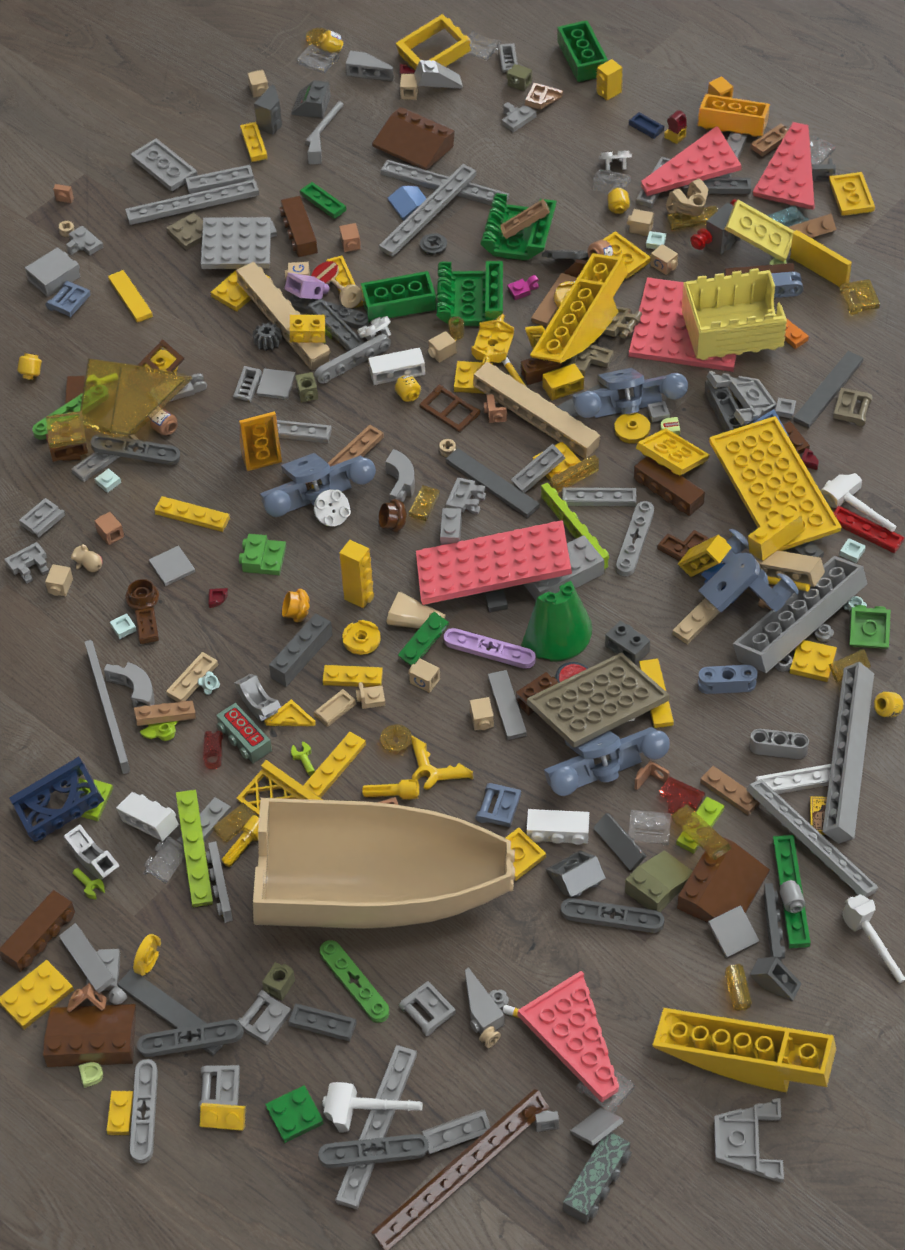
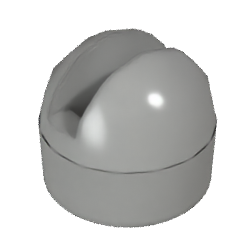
(117, 996)

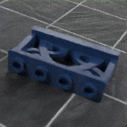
(56, 818)

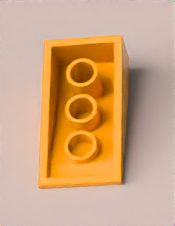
(260, 441)

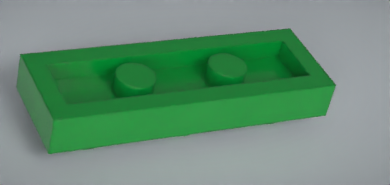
(323, 200)
(423, 639)

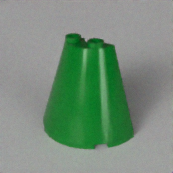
(558, 625)

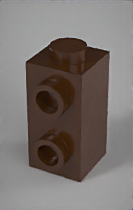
(534, 368)
(534, 687)

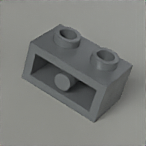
(626, 640)

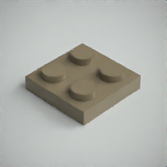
(187, 231)

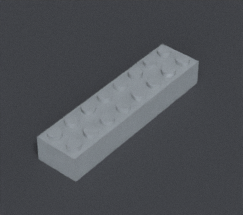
(800, 616)

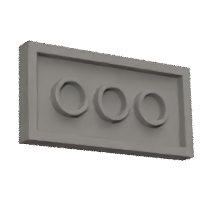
(163, 164)

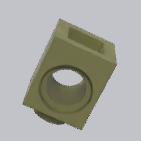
(519, 77)
(306, 387)
(278, 988)

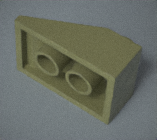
(657, 881)

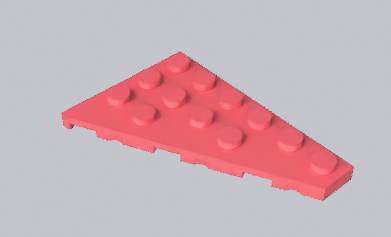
(702, 160)
(790, 171)
(569, 1028)

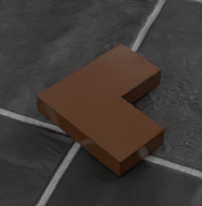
(676, 548)

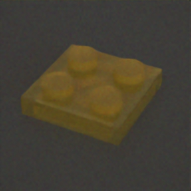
(66, 429)

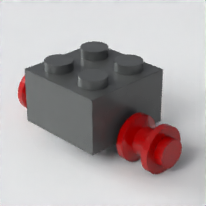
(715, 235)

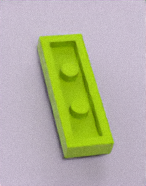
(709, 811)

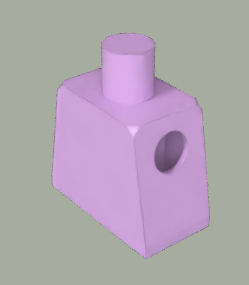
(311, 287)

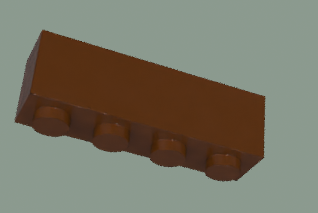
(298, 226)
(669, 486)
(37, 931)

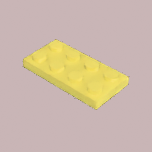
(760, 230)

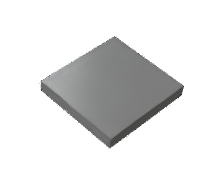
(276, 384)
(172, 565)
(733, 931)
(596, 1126)

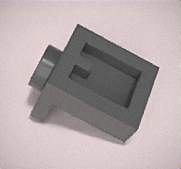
(821, 172)

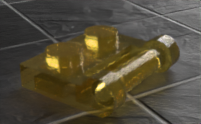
(865, 294)

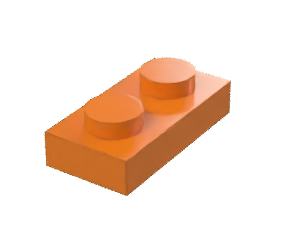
(794, 335)

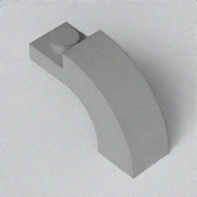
(402, 469)
(134, 678)
(256, 698)
(95, 860)

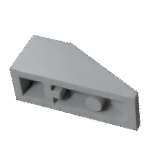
(366, 66)
(436, 75)
(482, 1007)

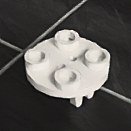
(608, 156)
(377, 324)
(339, 504)

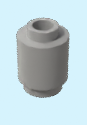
(792, 896)

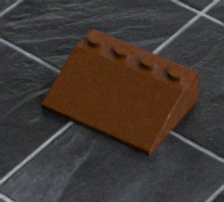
(414, 138)
(722, 884)
(90, 1035)

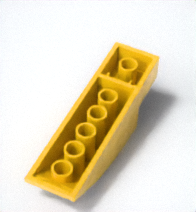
(584, 311)
(747, 1050)

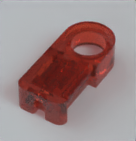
(213, 747)

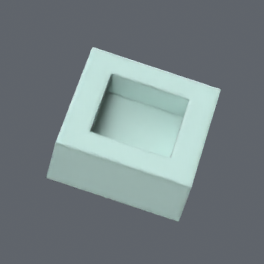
(655, 240)
(107, 480)
(852, 550)
(123, 626)

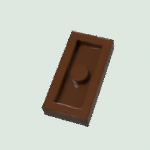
(796, 438)

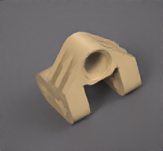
(689, 205)

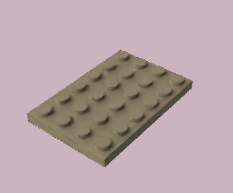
(597, 699)

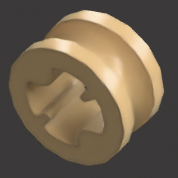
(63, 226)
(447, 443)
(490, 1037)

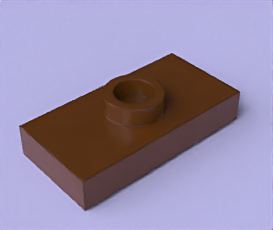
(146, 625)

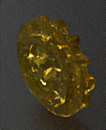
(313, 35)
(403, 734)

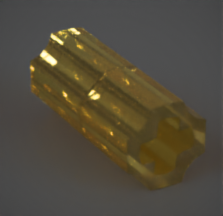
(738, 987)

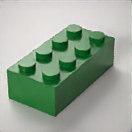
(581, 49)
(398, 296)

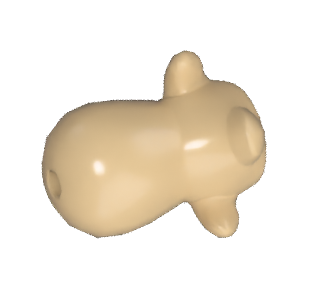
(89, 559)

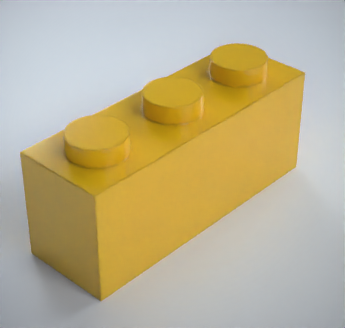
(775, 533)
(704, 555)

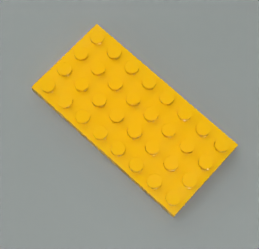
(773, 477)

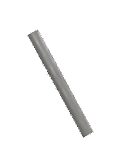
(325, 121)

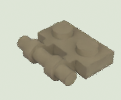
(618, 323)

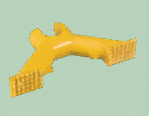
(433, 773)

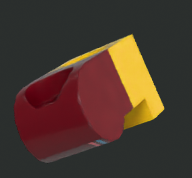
(677, 126)

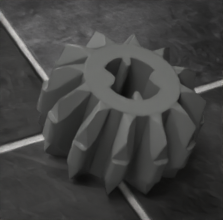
(267, 336)

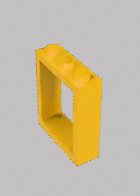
(428, 30)

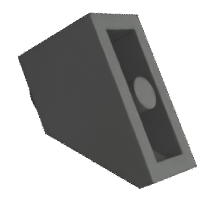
(775, 977)

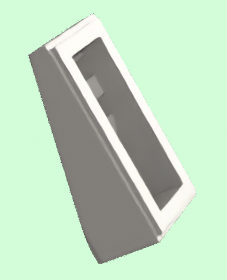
(507, 49)
(314, 150)
(251, 372)

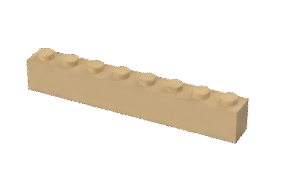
(278, 311)
(536, 410)

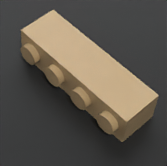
(796, 566)

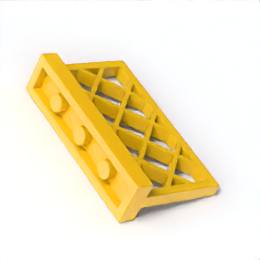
(281, 780)

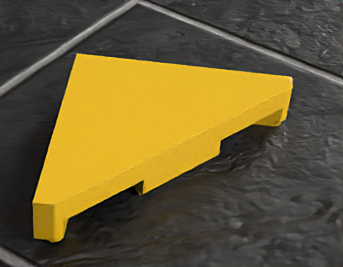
(290, 715)

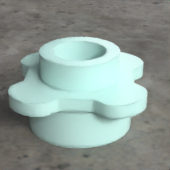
(855, 600)
(214, 683)

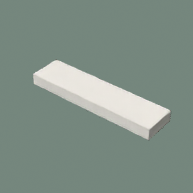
(798, 779)

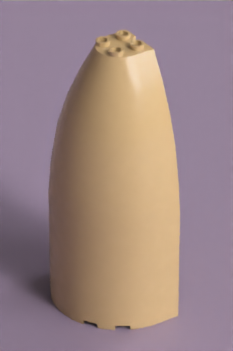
(372, 865)

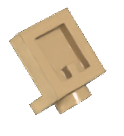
(370, 696)

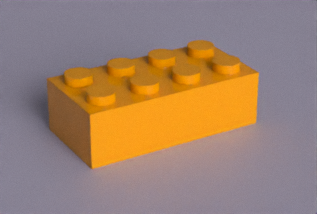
(733, 115)

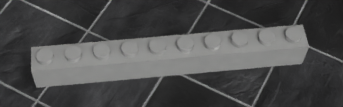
(848, 753)

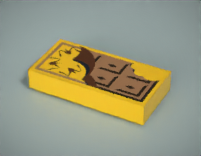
(817, 812)

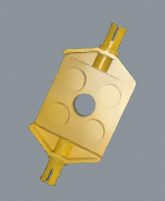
(493, 333)

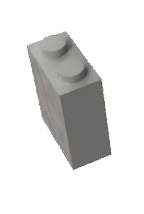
(52, 271)

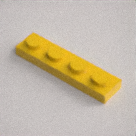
(192, 514)
(335, 764)

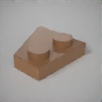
(542, 95)

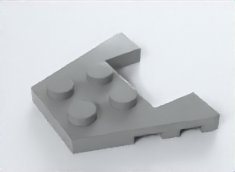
(749, 392)
(738, 1140)

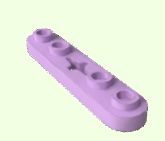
(501, 650)

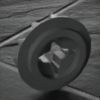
(432, 239)

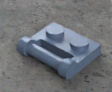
(71, 302)
(504, 807)

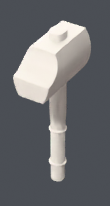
(842, 490)
(857, 916)
(342, 1100)

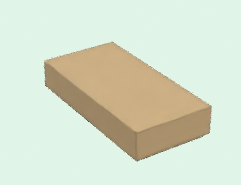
(335, 707)

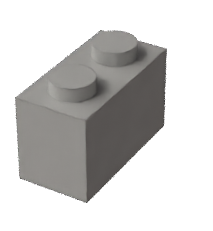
(450, 526)

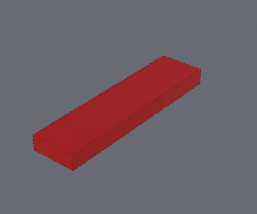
(868, 530)

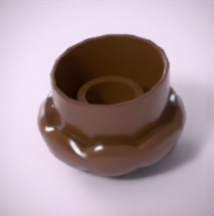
(392, 515)
(141, 594)

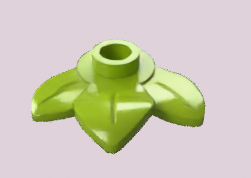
(164, 731)

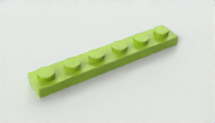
(570, 519)
(194, 848)

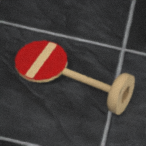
(349, 295)

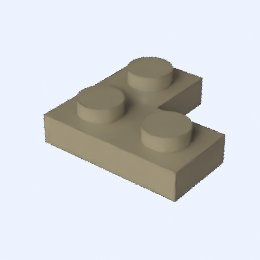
(594, 355)

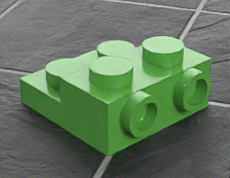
(262, 555)
(869, 627)

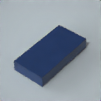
(646, 125)

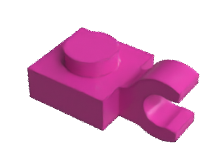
(521, 288)

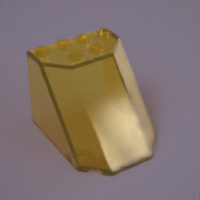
(126, 396)

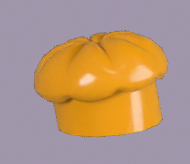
(296, 605)

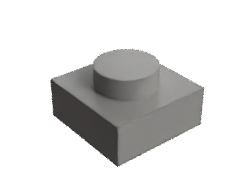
(785, 407)
(658, 411)
(547, 1121)

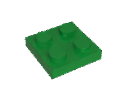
(294, 1114)

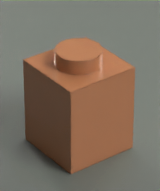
(350, 237)
(109, 528)

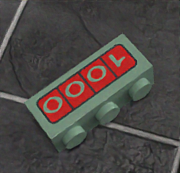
(243, 733)

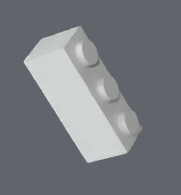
(394, 365)
(147, 816)
(558, 826)

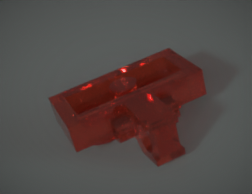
(681, 794)

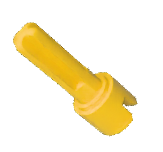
(405, 789)
(250, 833)

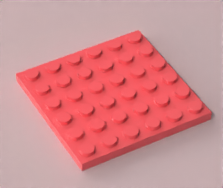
(663, 331)

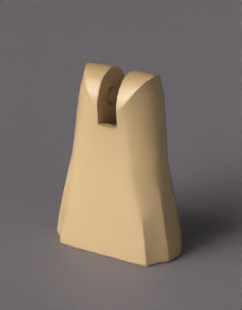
(409, 612)

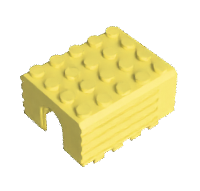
(733, 314)

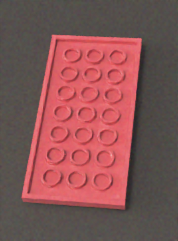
(493, 562)

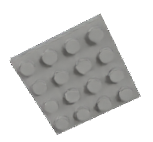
(236, 242)

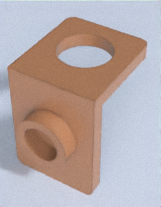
(650, 769)
(87, 992)

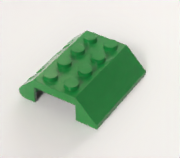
(526, 242)
(470, 294)

